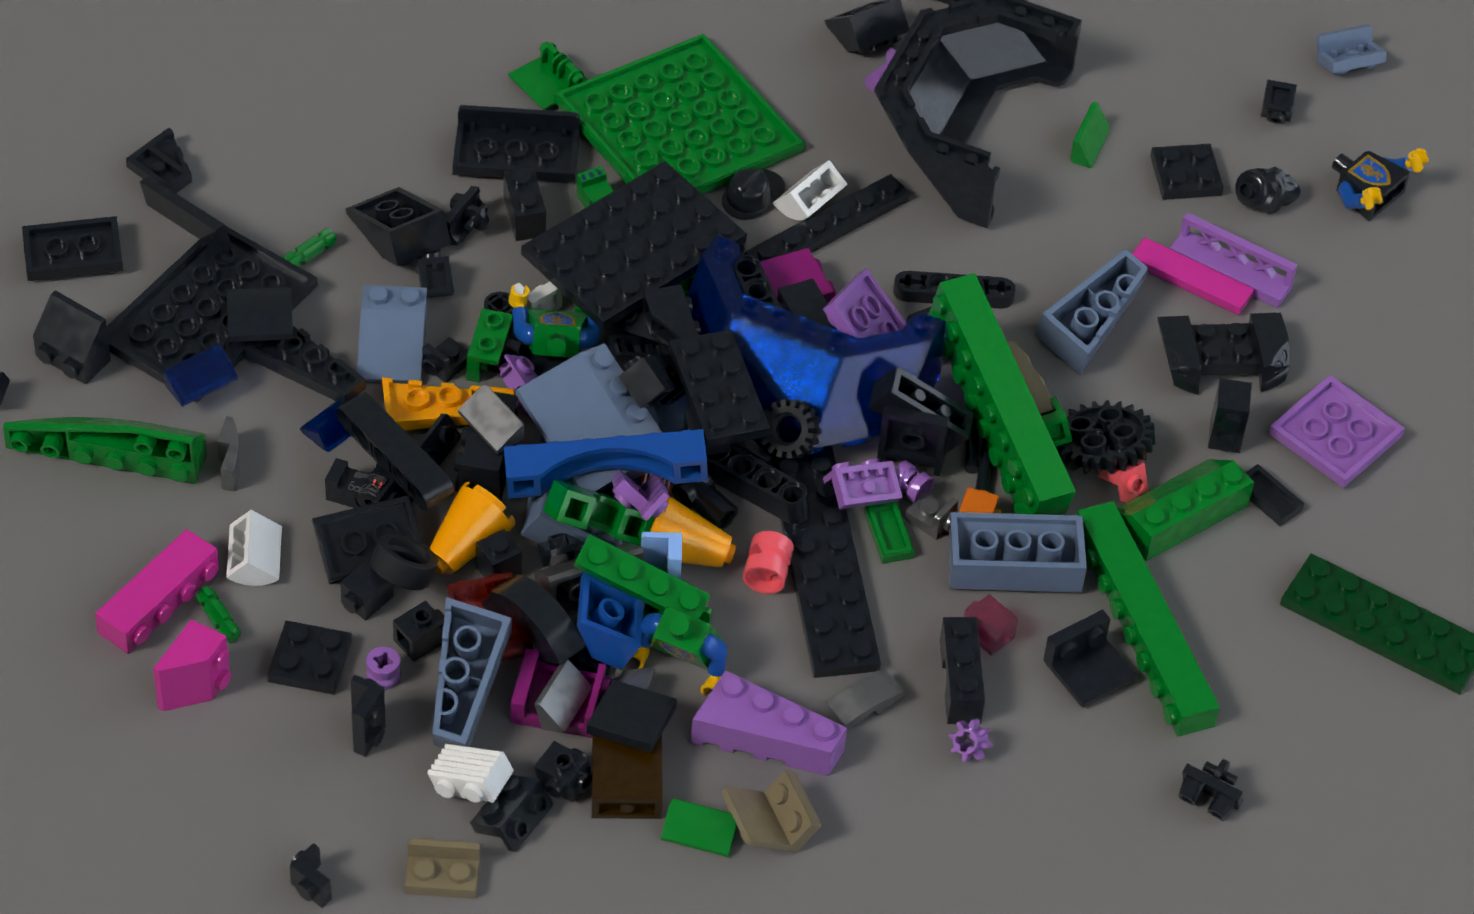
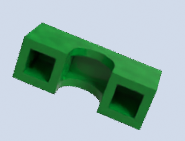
(589, 508)

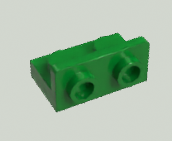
(487, 342)

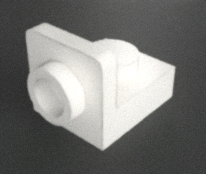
(542, 297)

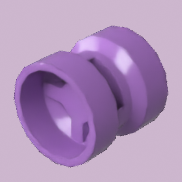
(913, 482)

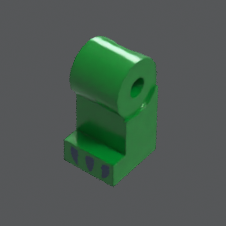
(592, 186)

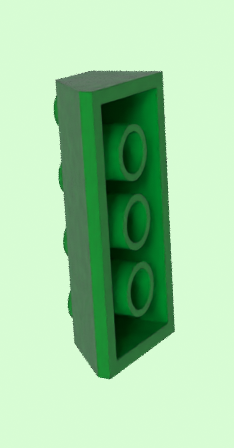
(1186, 505)

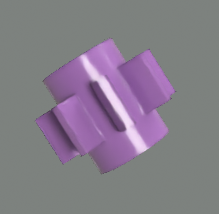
(965, 746)

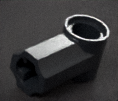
(706, 501)

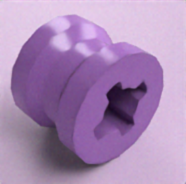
(390, 673)

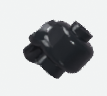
(1266, 189)

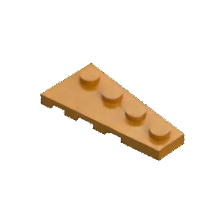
(420, 405)

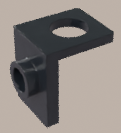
(557, 545)

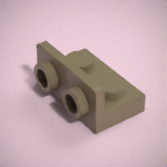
(442, 868)

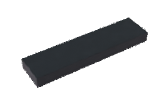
(185, 215)

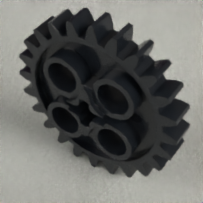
(1097, 427)

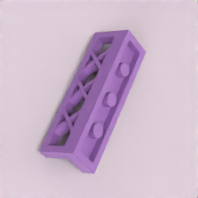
(1260, 276)

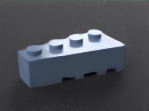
(1087, 314)
(467, 668)

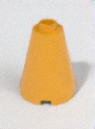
(470, 518)
(701, 540)

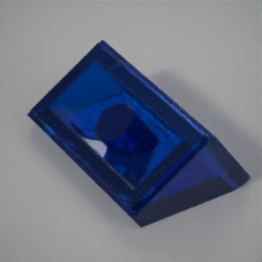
(199, 375)
(326, 429)

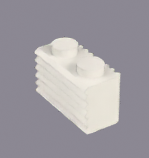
(470, 773)

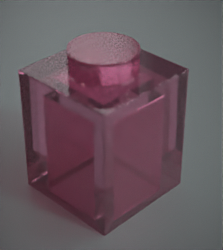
(995, 623)

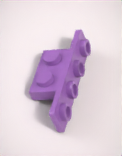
(647, 499)

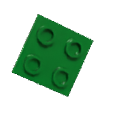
(547, 75)

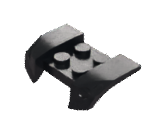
(1226, 349)

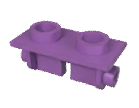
(517, 372)

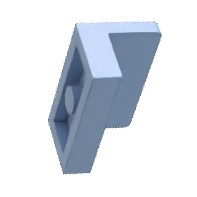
(663, 551)

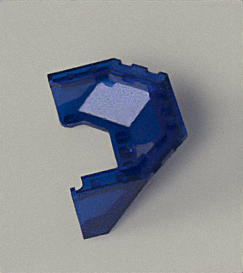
(809, 360)

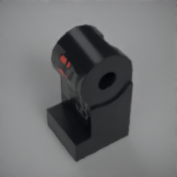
(352, 486)

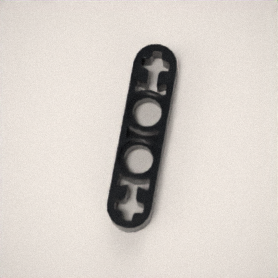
(919, 278)

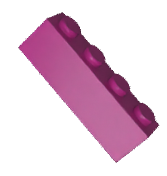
(157, 591)

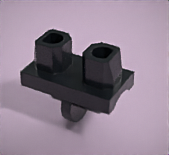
(465, 214)
(1225, 796)

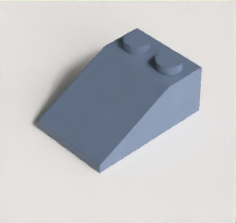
(392, 333)

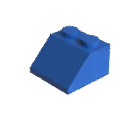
(609, 621)

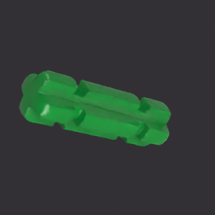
(311, 247)
(218, 613)

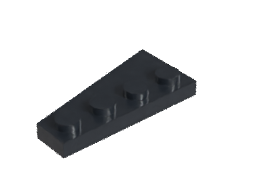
(308, 365)

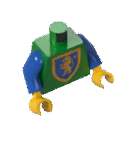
(551, 330)
(686, 640)

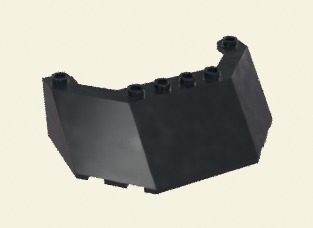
(948, 77)

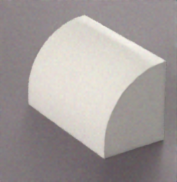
(811, 192)
(254, 550)

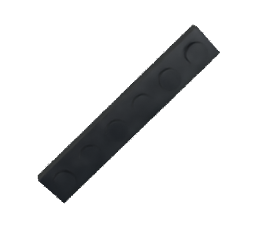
(835, 220)

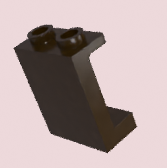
(626, 781)

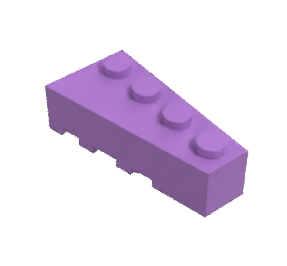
(768, 726)

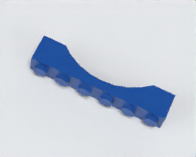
(671, 455)

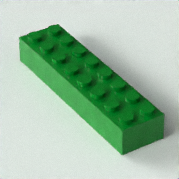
(1000, 400)

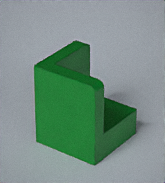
(1057, 424)

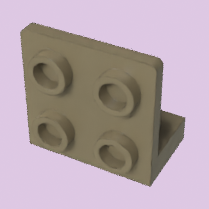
(773, 818)

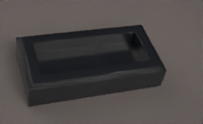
(1273, 497)

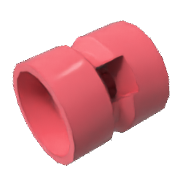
(768, 562)

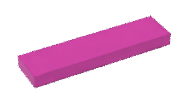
(1193, 276)

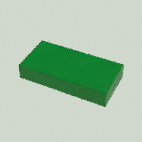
(889, 532)

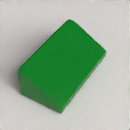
(1090, 137)
(699, 827)

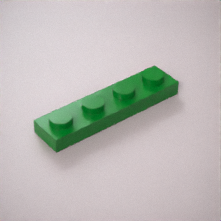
(639, 578)

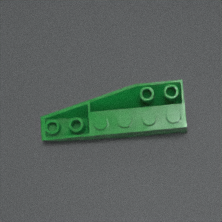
(113, 444)

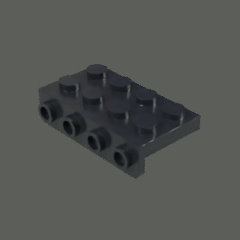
(516, 138)

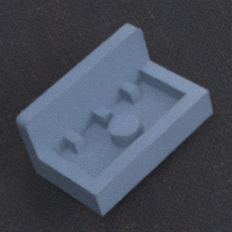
(1349, 50)

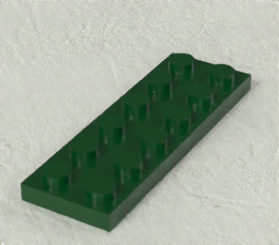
(1382, 622)

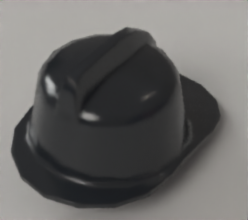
(752, 192)

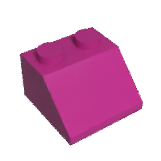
(192, 668)

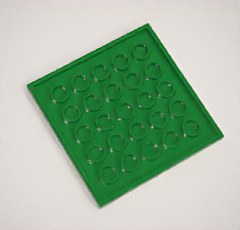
(682, 110)

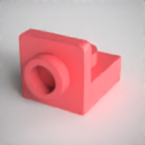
(1130, 482)

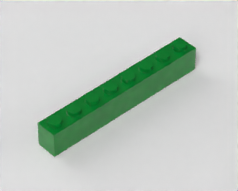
(1147, 621)

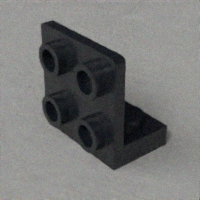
(1087, 660)

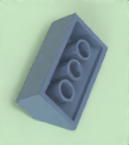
(1016, 552)

